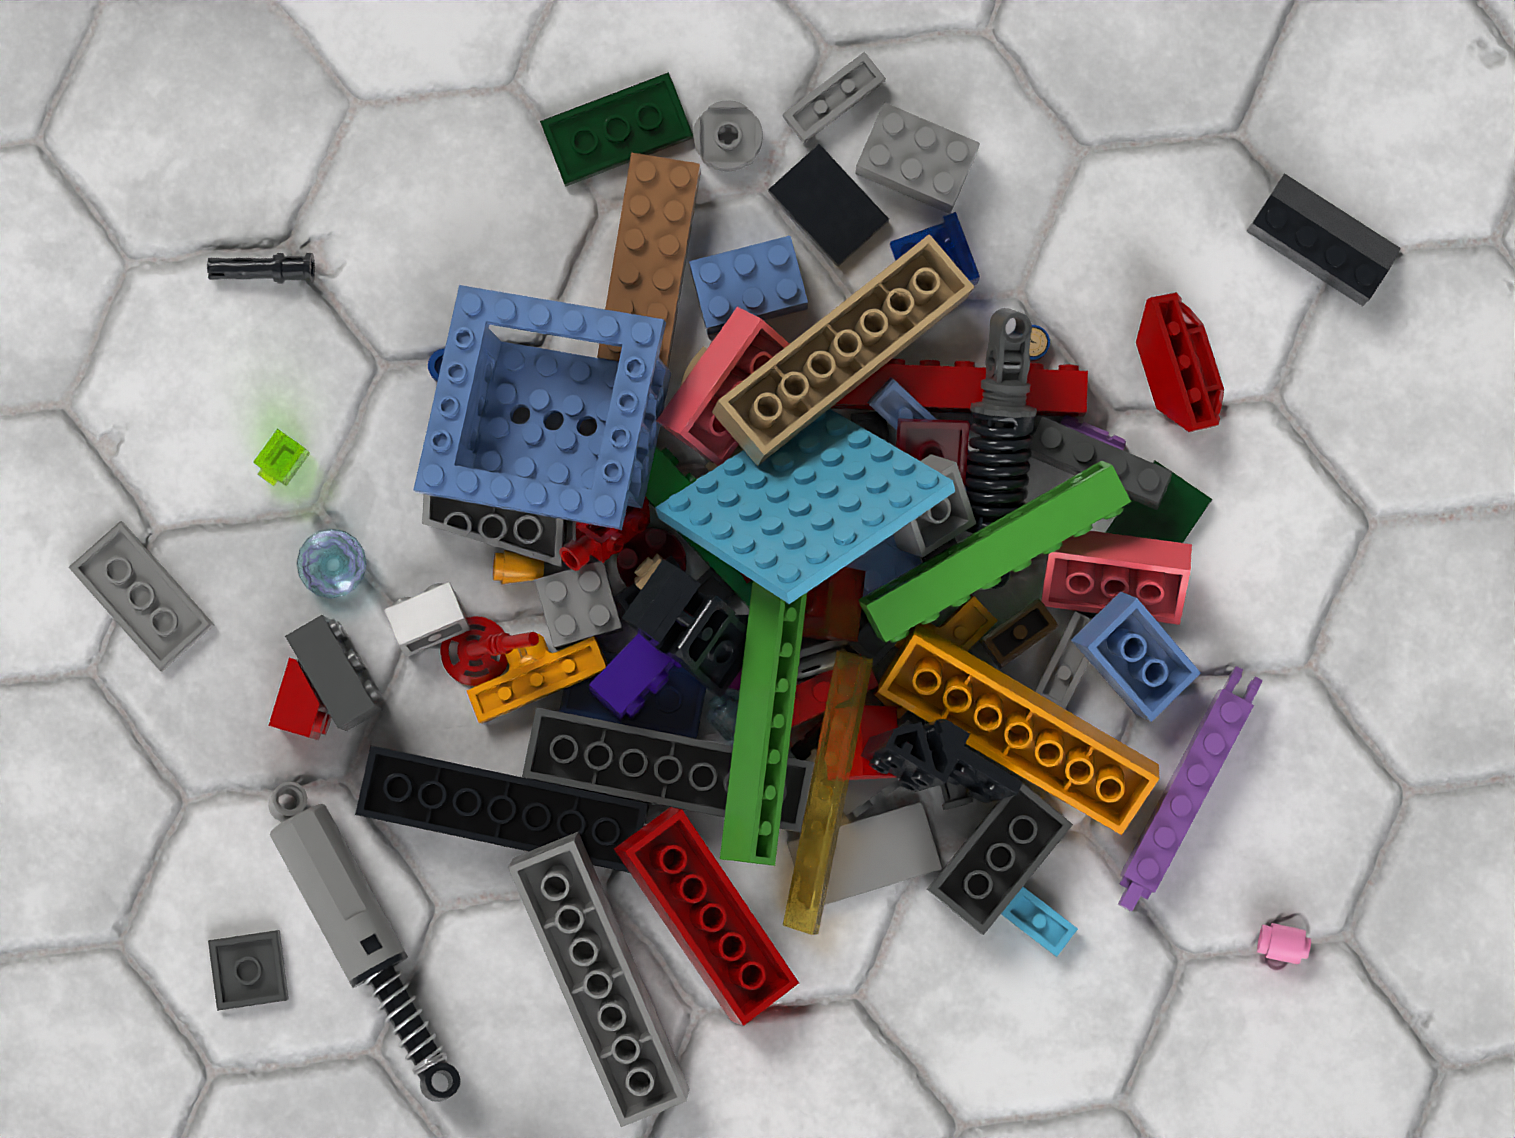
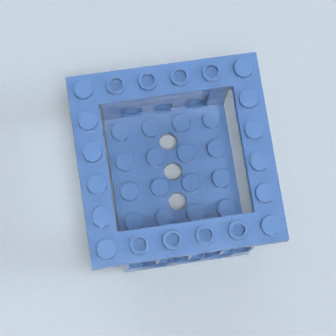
(486, 459)

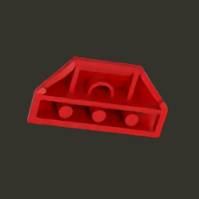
(1179, 363)

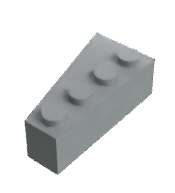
(504, 528)

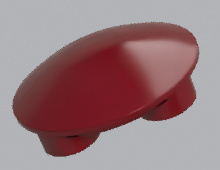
(648, 544)

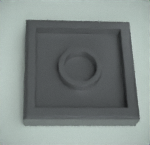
(248, 970)

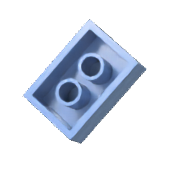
(754, 278)
(1136, 656)

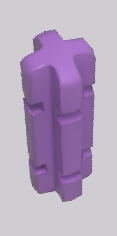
(1093, 432)

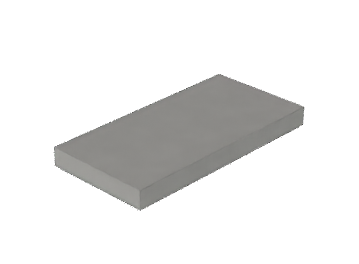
(141, 596)
(880, 852)

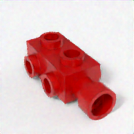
(603, 541)

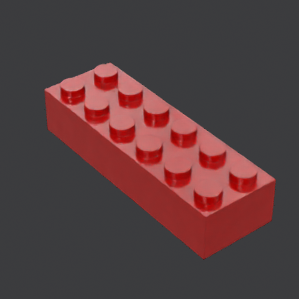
(706, 915)

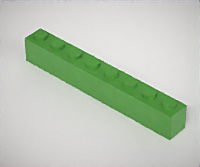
(994, 552)
(763, 728)

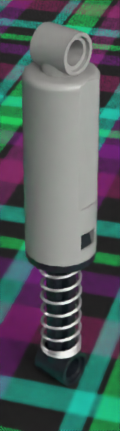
(355, 926)

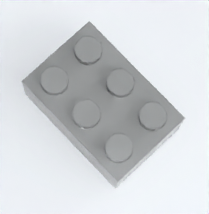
(917, 158)

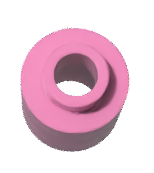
(1283, 943)

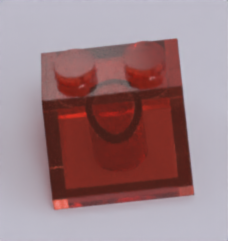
(834, 607)

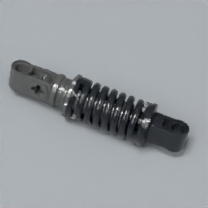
(1003, 426)

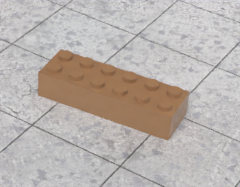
(653, 244)

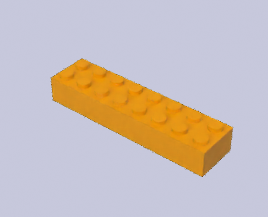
(1020, 728)

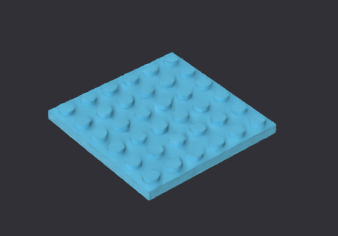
(806, 505)

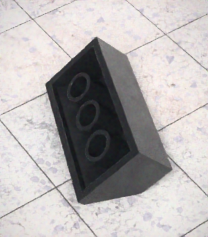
(1324, 240)

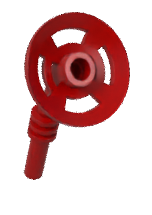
(492, 643)

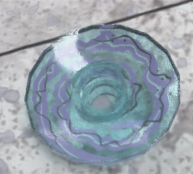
(319, 550)

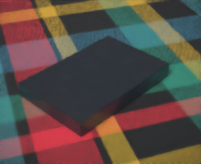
(828, 205)

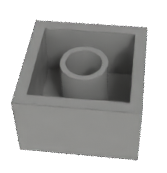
(941, 521)
(578, 605)

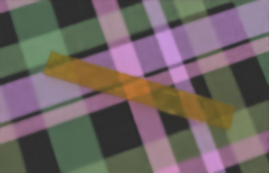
(827, 792)

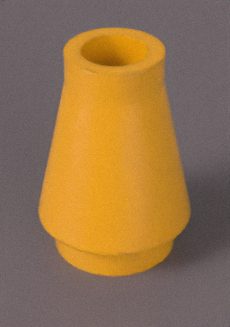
(515, 568)

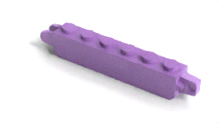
(1186, 790)

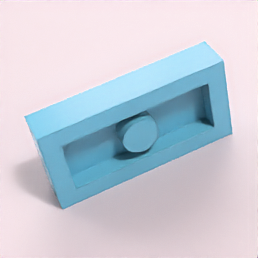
(1039, 921)

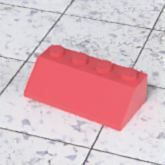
(732, 356)
(1101, 565)

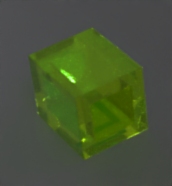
(280, 459)

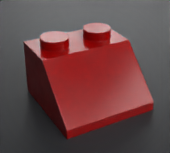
(299, 705)

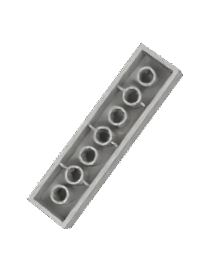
(599, 979)

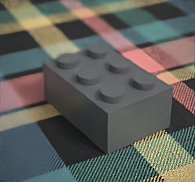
(335, 672)

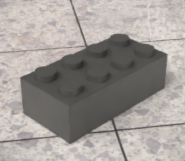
(999, 858)

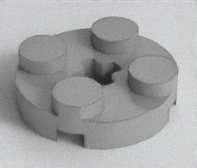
(742, 122)

